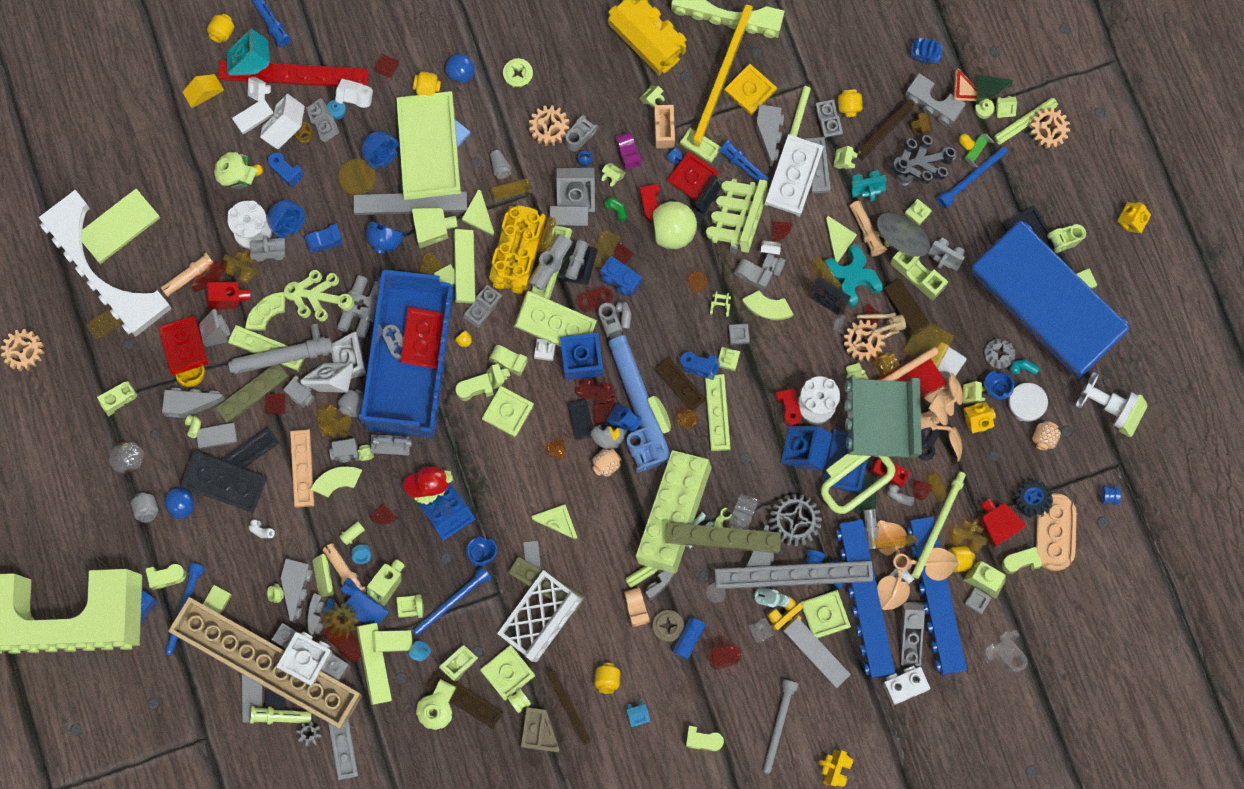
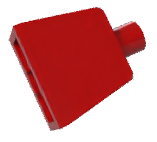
(218, 295)
(1000, 523)

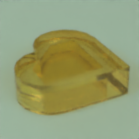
(430, 264)

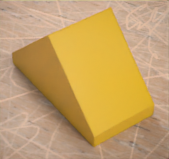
(202, 89)

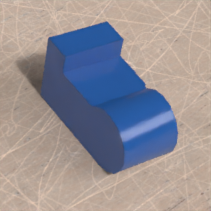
(284, 170)
(324, 239)
(700, 366)

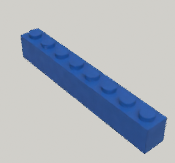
(866, 603)
(938, 607)

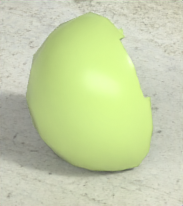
(674, 225)

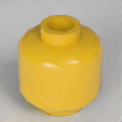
(220, 28)
(426, 83)
(850, 103)
(965, 557)
(607, 678)

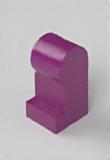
(628, 151)

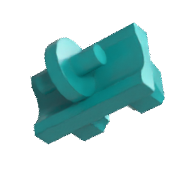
(868, 187)

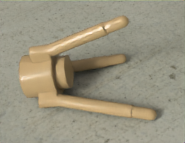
(894, 323)

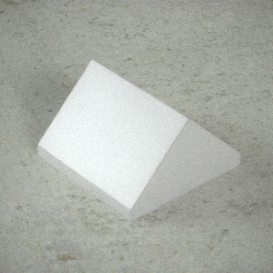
(349, 351)
(329, 377)

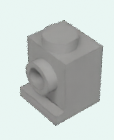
(299, 393)
(344, 450)

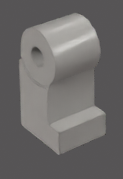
(753, 274)

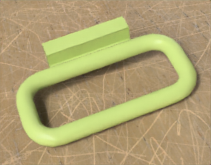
(841, 469)

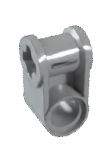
(582, 131)

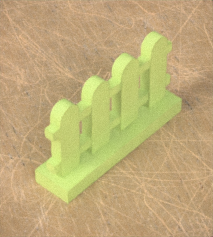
(748, 223)

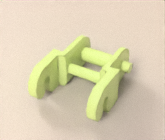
(719, 303)

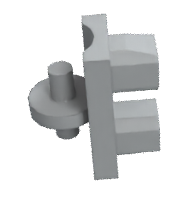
(267, 249)
(945, 255)

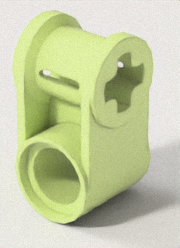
(1067, 237)

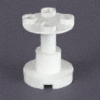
(248, 223)
(818, 400)
(1113, 404)

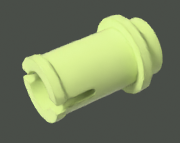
(351, 533)

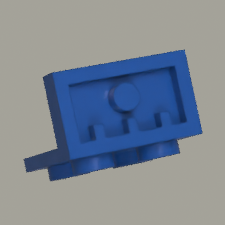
(448, 513)

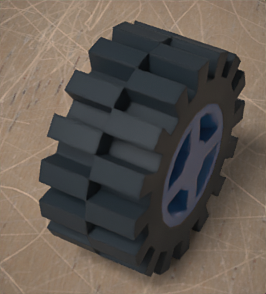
(1031, 493)

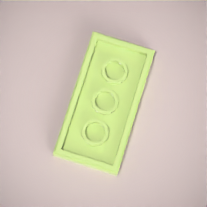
(118, 226)
(551, 320)

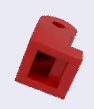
(648, 199)
(790, 405)
(879, 469)

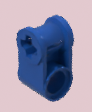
(623, 418)

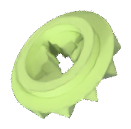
(517, 64)

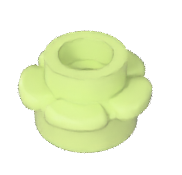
(364, 453)
(275, 593)

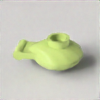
(232, 169)
(435, 710)

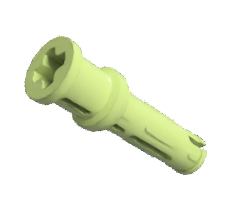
(270, 715)

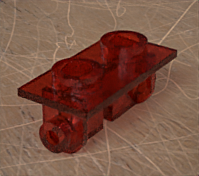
(603, 391)

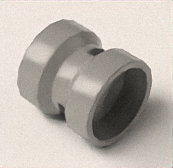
(774, 264)

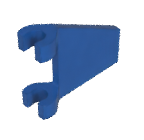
(367, 608)

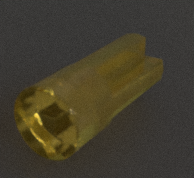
(938, 487)

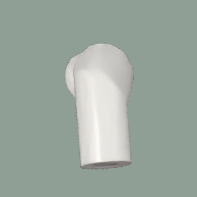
(260, 532)

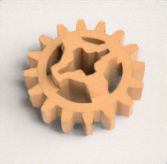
(541, 124)
(1043, 133)
(859, 345)
(29, 349)

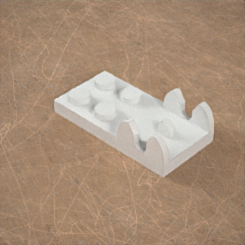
(794, 175)

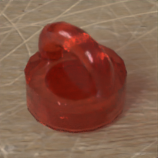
(922, 487)

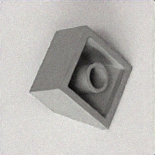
(576, 187)

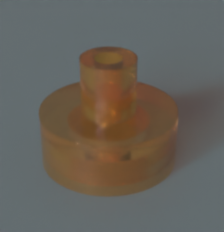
(697, 286)
(687, 419)
(556, 449)

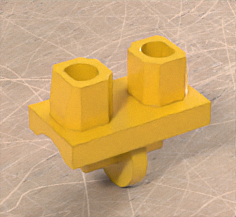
(779, 620)
(832, 768)

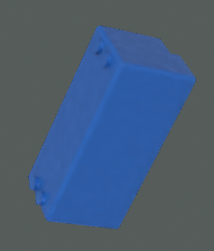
(1050, 299)
(399, 395)

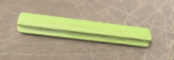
(1023, 122)

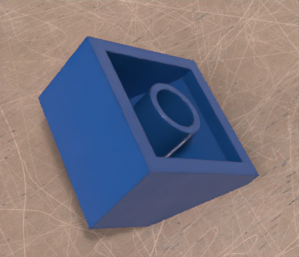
(581, 356)
(806, 447)

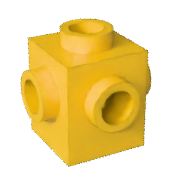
(1134, 217)
(979, 417)

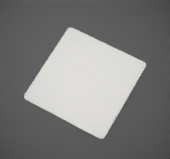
(951, 363)

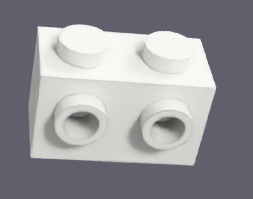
(906, 685)

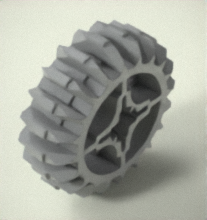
(803, 521)

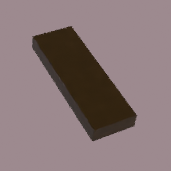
(907, 306)
(680, 384)

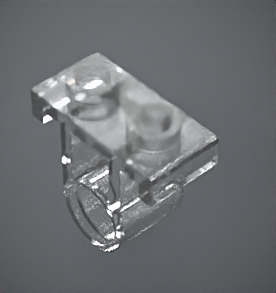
(743, 512)
(1006, 651)

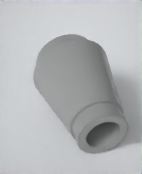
(500, 165)

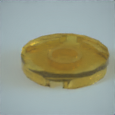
(357, 177)
(547, 234)

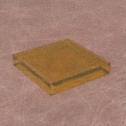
(819, 268)
(928, 339)

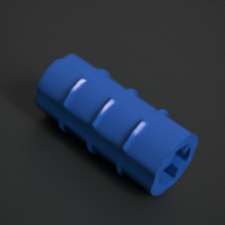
(689, 638)

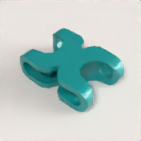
(854, 274)

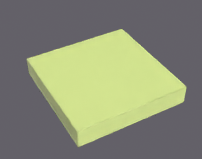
(508, 411)
(825, 614)
(507, 672)

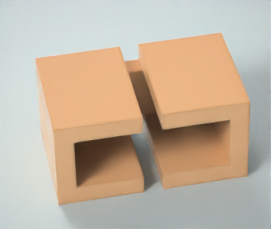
(664, 126)

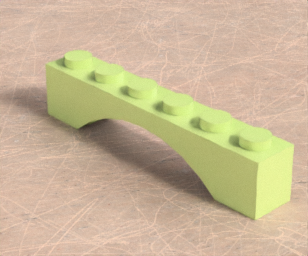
(762, 21)

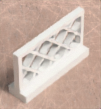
(554, 624)

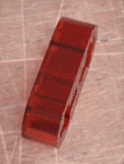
(593, 295)

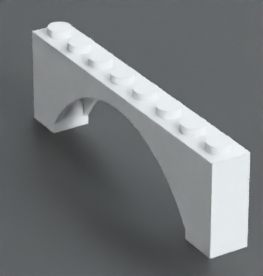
(66, 225)

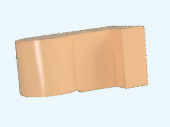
(636, 607)

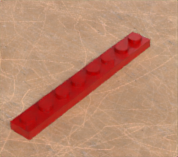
(300, 75)

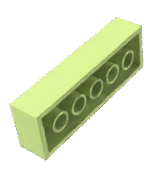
(675, 503)

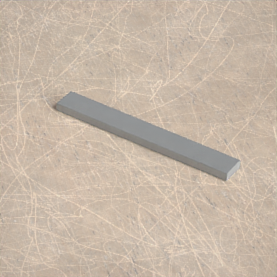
(794, 575)

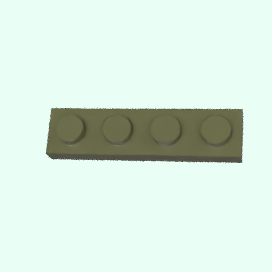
(252, 393)
(529, 573)

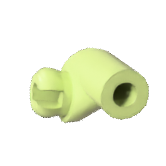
(195, 424)

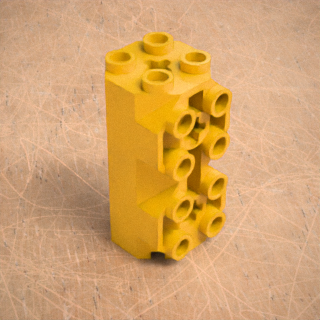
(648, 35)
(517, 248)

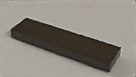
(885, 130)
(469, 701)
(569, 707)

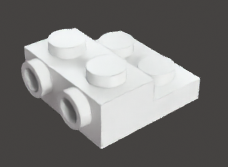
(304, 658)

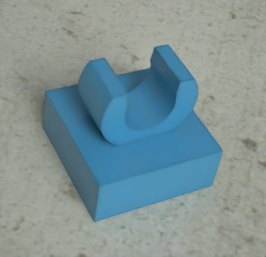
(638, 715)

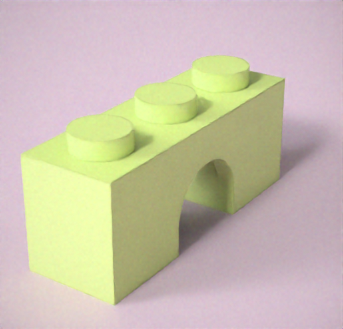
(927, 281)

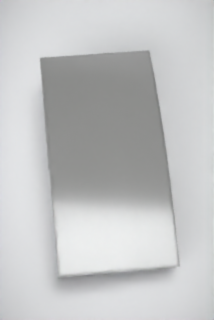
(828, 118)
(323, 119)
(483, 306)
(655, 588)
(315, 622)

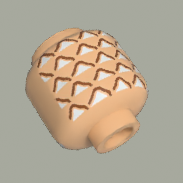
(1046, 435)
(606, 462)

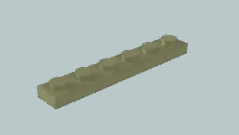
(722, 537)

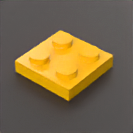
(750, 89)

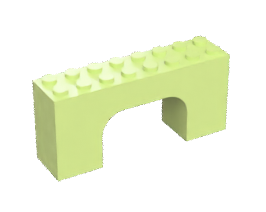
(107, 621)

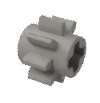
(312, 738)

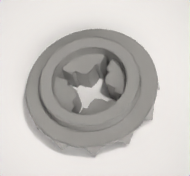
(992, 357)

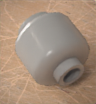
(351, 403)
(144, 507)

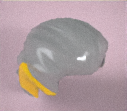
(608, 437)

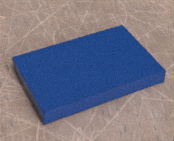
(852, 481)

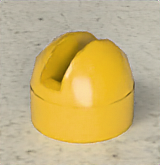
(464, 339)

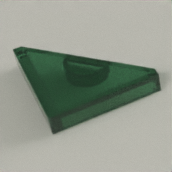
(990, 86)

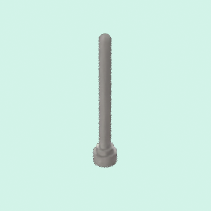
(789, 688)

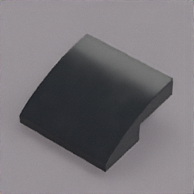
(585, 270)

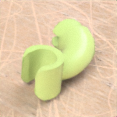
(719, 520)

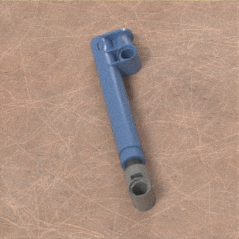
(653, 444)

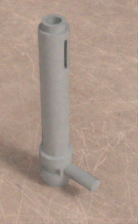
(311, 349)

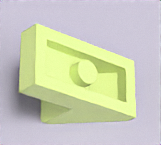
(458, 663)

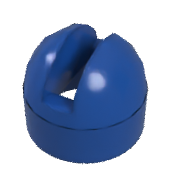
(675, 153)
(584, 161)

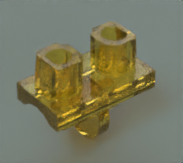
(247, 271)
(331, 425)
(977, 540)

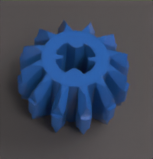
(926, 50)

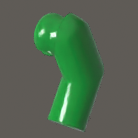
(613, 203)

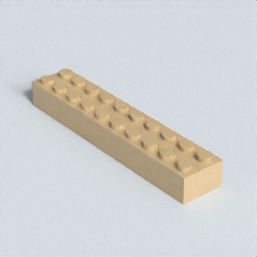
(258, 661)

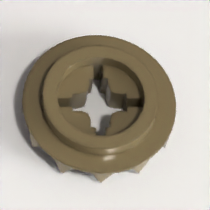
(675, 631)

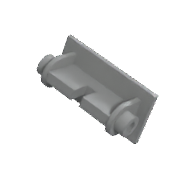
(390, 444)

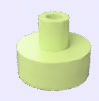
(984, 109)

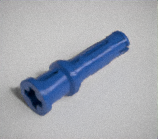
(274, 27)
(739, 155)

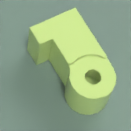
(508, 359)
(473, 387)
(117, 397)
(1022, 559)
(167, 577)
(704, 741)

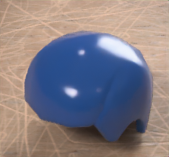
(460, 68)
(999, 385)
(179, 503)
(481, 551)

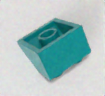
(248, 54)

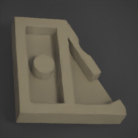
(538, 731)

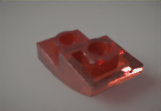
(213, 273)
(347, 645)

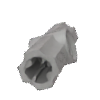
(556, 253)

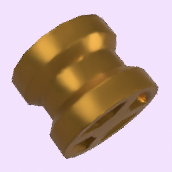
(305, 129)

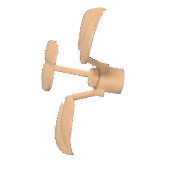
(938, 413)
(893, 591)

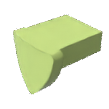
(410, 606)

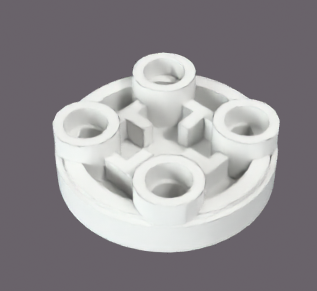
(1028, 402)

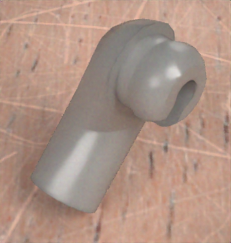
(626, 314)
(899, 497)

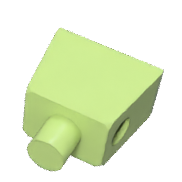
(432, 225)
(985, 578)
(385, 582)

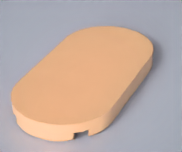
(1057, 534)

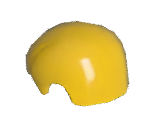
(192, 377)

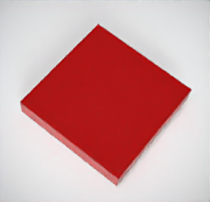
(691, 175)

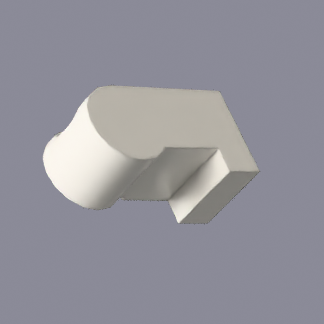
(353, 93)

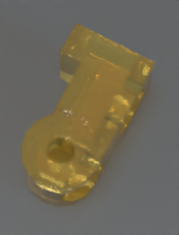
(886, 363)

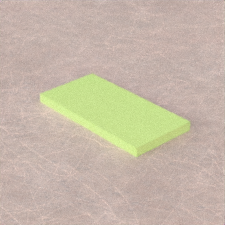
(428, 145)

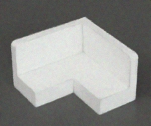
(284, 122)

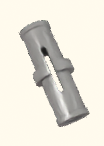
(576, 259)
(871, 527)

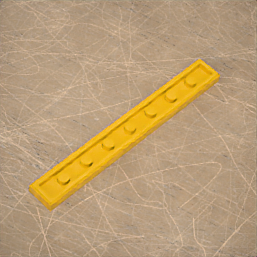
(723, 73)

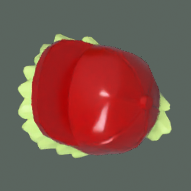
(427, 484)

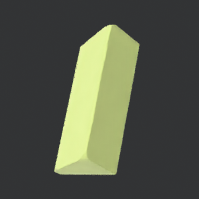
(1134, 418)
(323, 576)

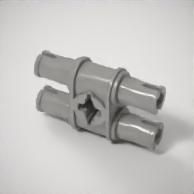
(366, 314)

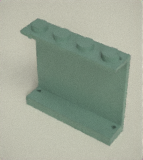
(883, 418)

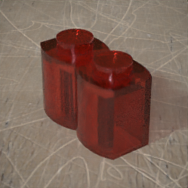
(725, 656)

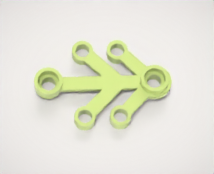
(316, 294)

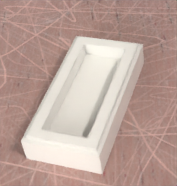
(253, 116)

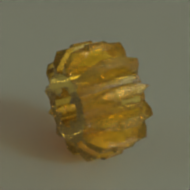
(347, 615)

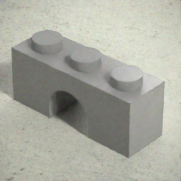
(945, 111)

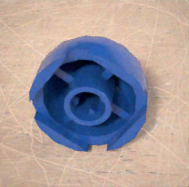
(379, 149)
(285, 218)
(383, 237)

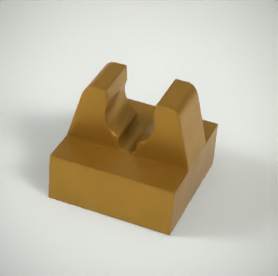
(922, 125)

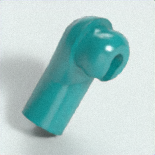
(1017, 365)

